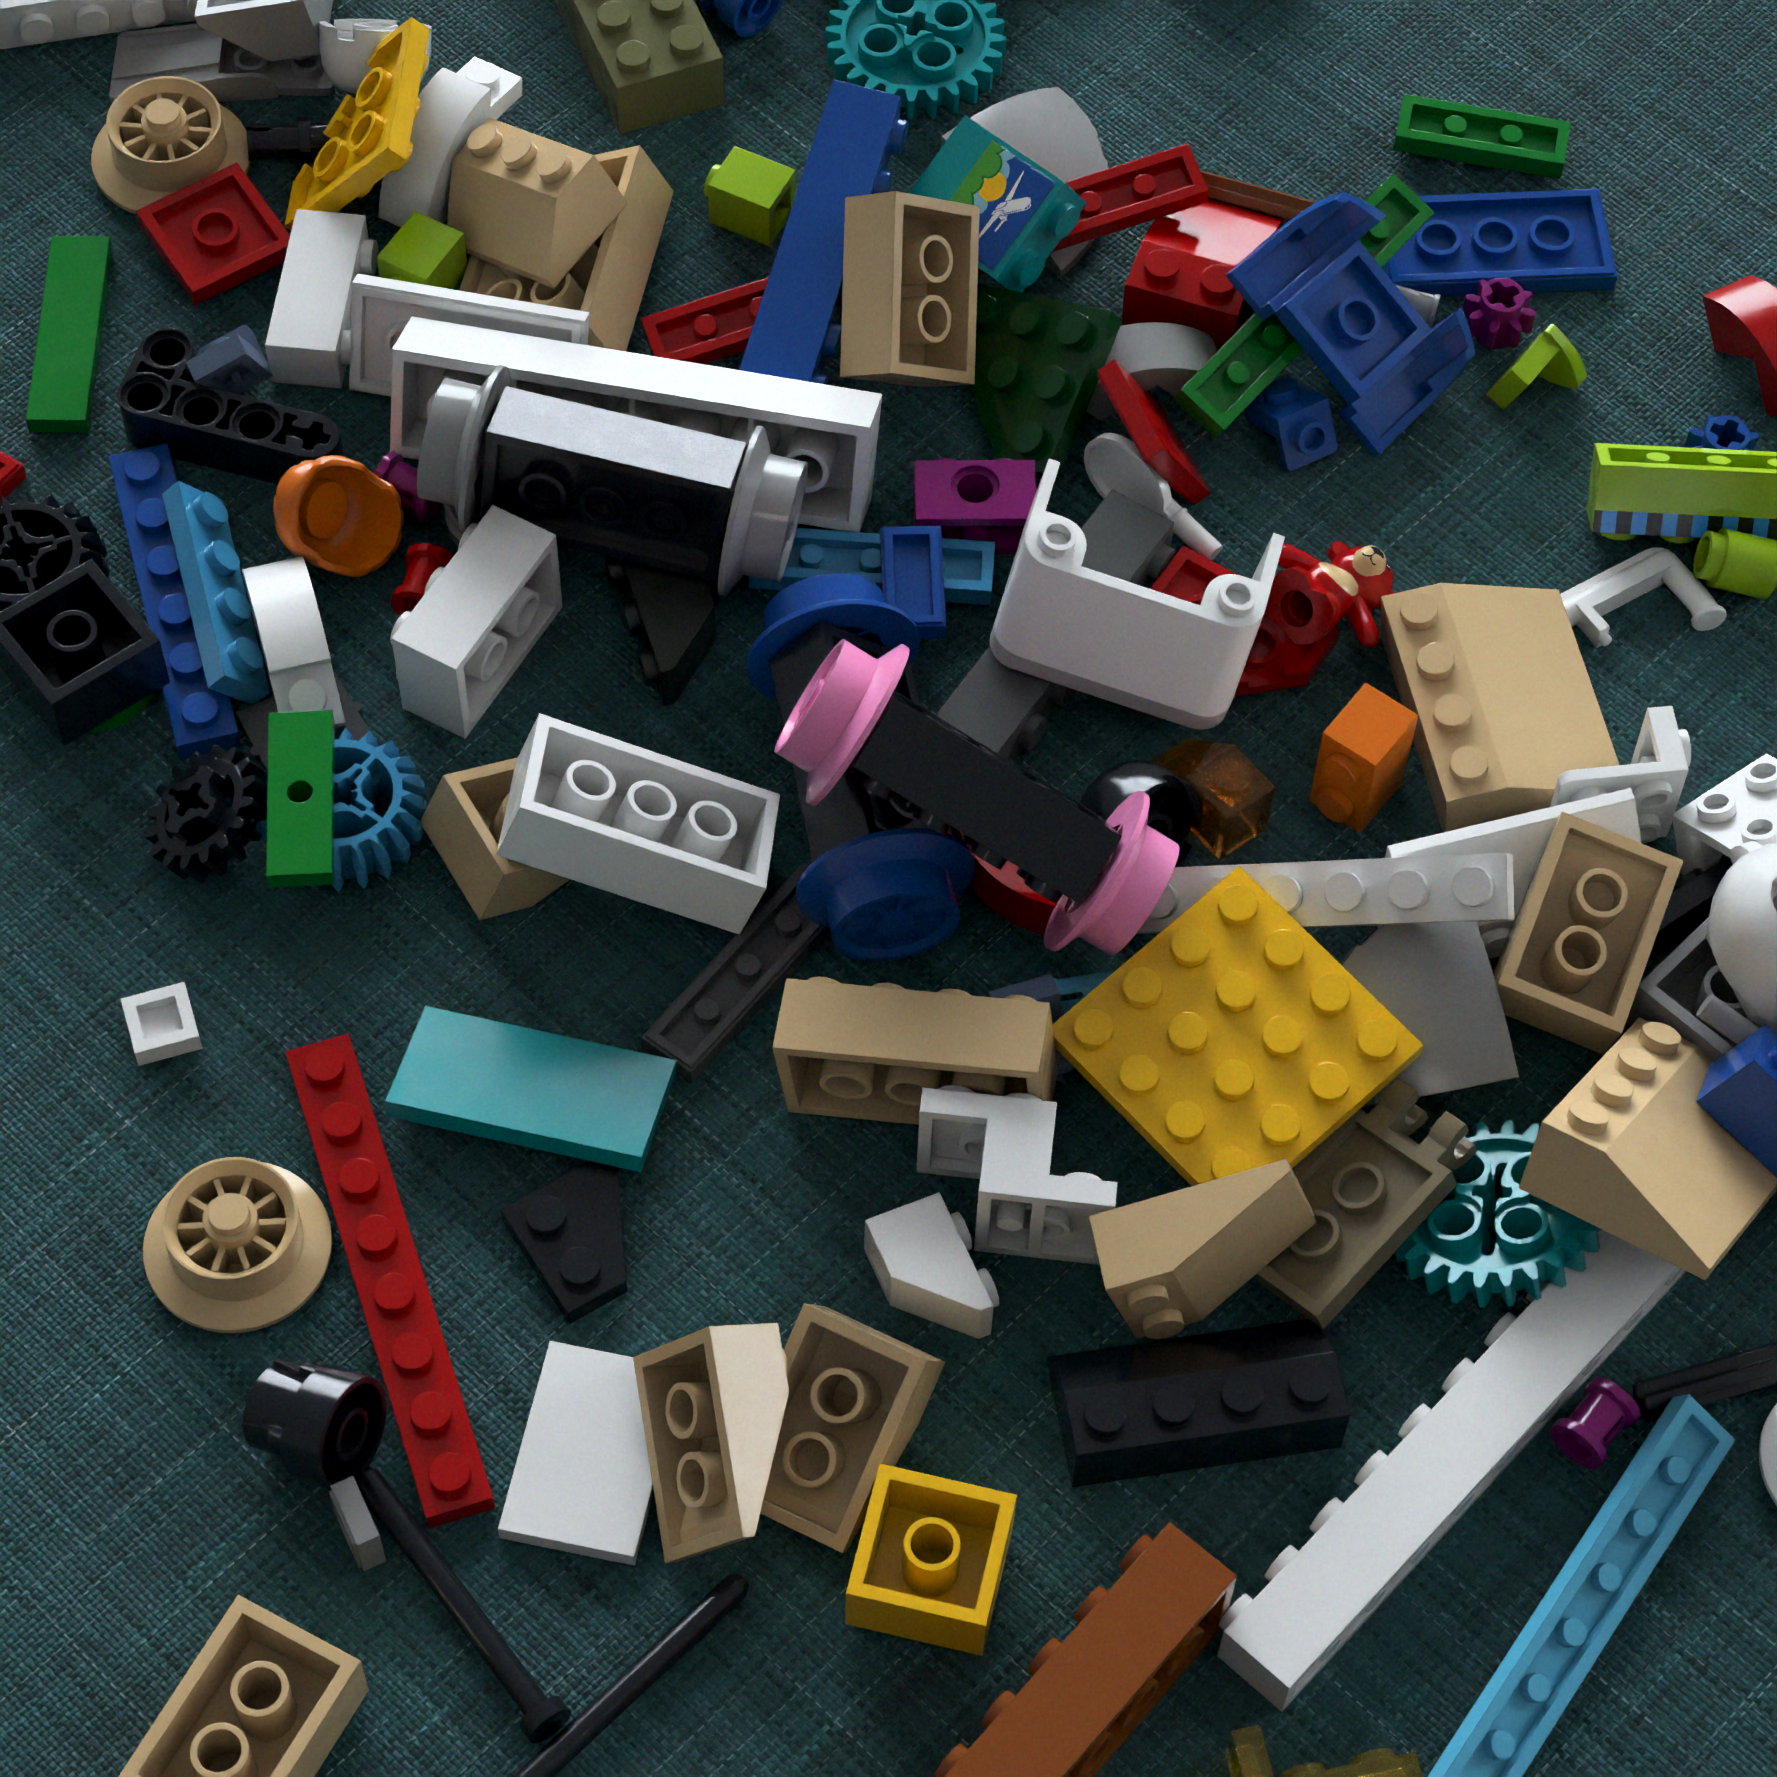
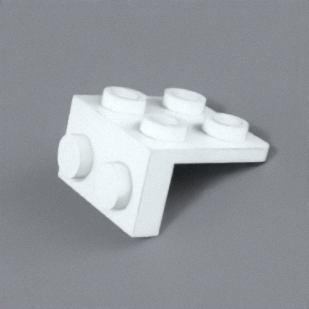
(1654, 774)
(1728, 816)

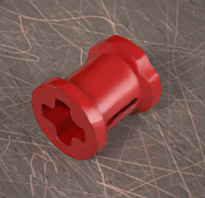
(421, 562)

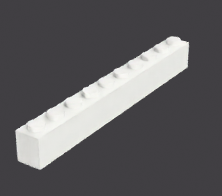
(1438, 1469)

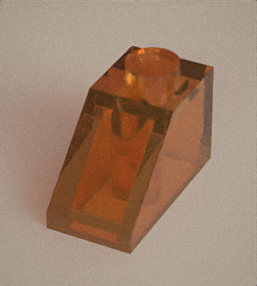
(1231, 789)

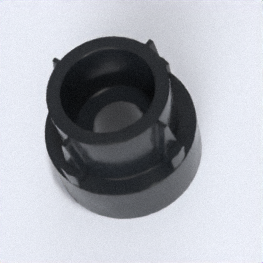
(316, 1420)

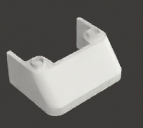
(1121, 636)

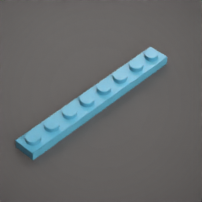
(1589, 1596)

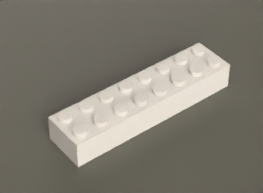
(803, 420)

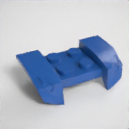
(1353, 318)

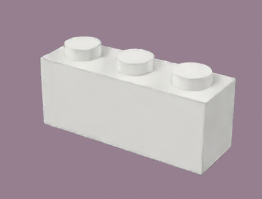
(313, 300)

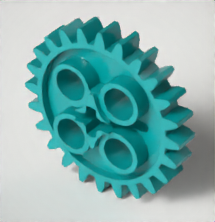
(917, 49)
(1531, 1234)

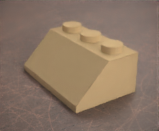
(529, 201)

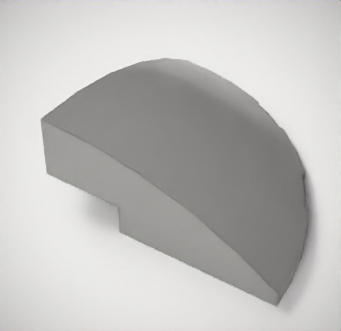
(1053, 134)
(1446, 996)

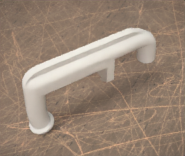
(1632, 579)

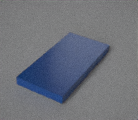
(1530, 236)

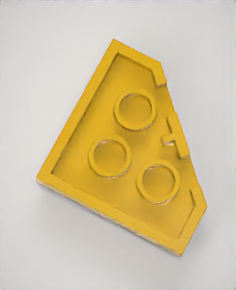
(367, 131)

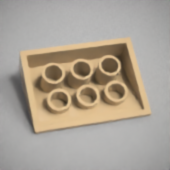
(613, 270)
(1494, 696)
(1646, 1157)

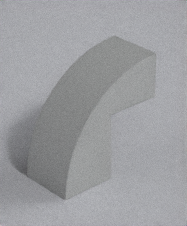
(1155, 356)

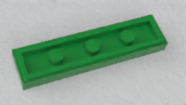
(69, 334)

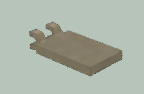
(1367, 1198)

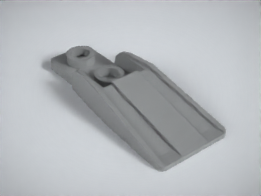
(213, 62)

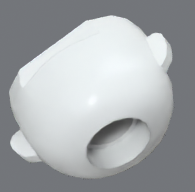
(1745, 930)

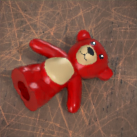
(1316, 595)

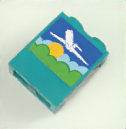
(1019, 202)

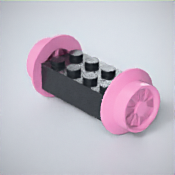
(1093, 868)

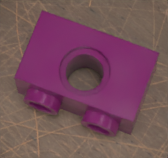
(1001, 494)

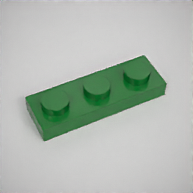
(1482, 136)

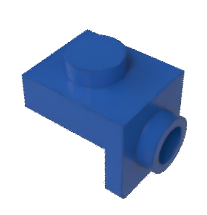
(1297, 420)

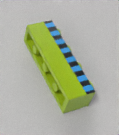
(1681, 492)

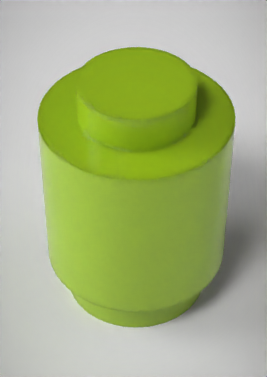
(1737, 562)

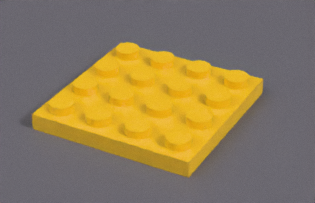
(1234, 1037)

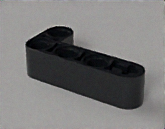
(213, 425)

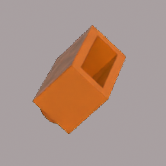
(1362, 758)

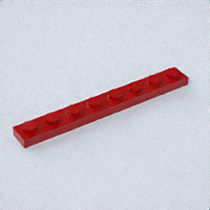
(390, 1283)

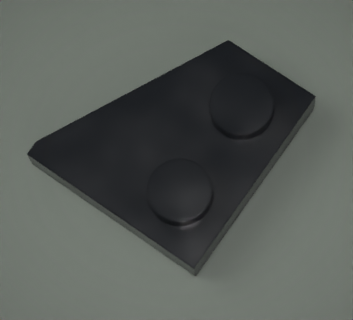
(574, 1237)

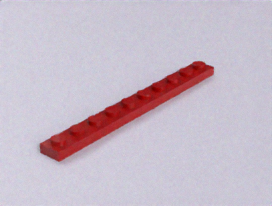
(1114, 200)

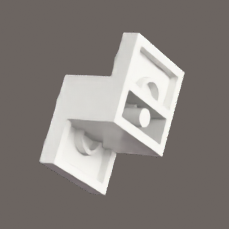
(1010, 1151)

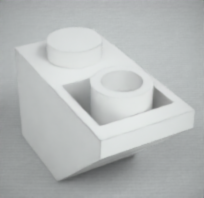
(927, 1266)

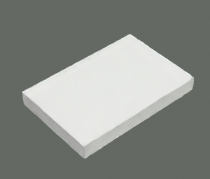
(582, 1459)

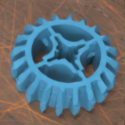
(361, 837)

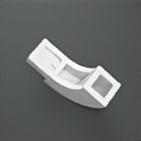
(447, 115)
(292, 637)

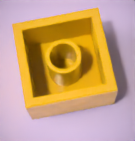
(930, 1559)

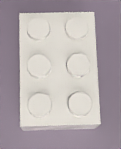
(477, 620)

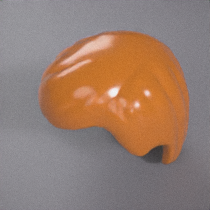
(338, 515)

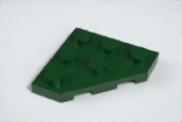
(1037, 371)

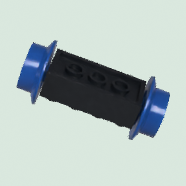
(875, 869)

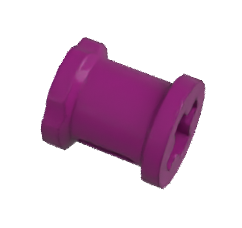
(404, 479)
(1595, 1423)

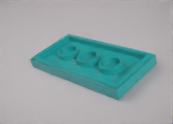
(531, 1088)

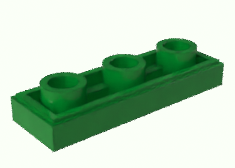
(299, 771)

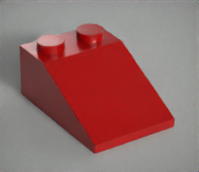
(1184, 268)

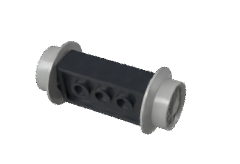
(613, 481)

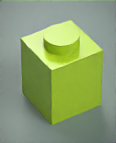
(750, 195)
(424, 253)

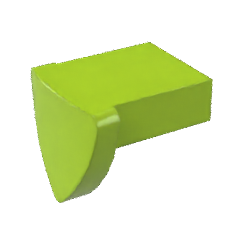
(1547, 356)

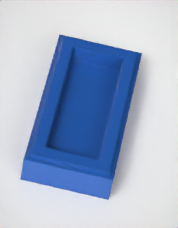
(914, 575)

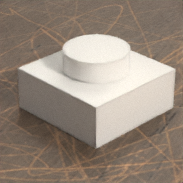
(161, 1023)

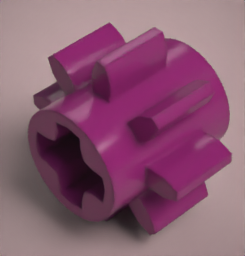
(1499, 313)

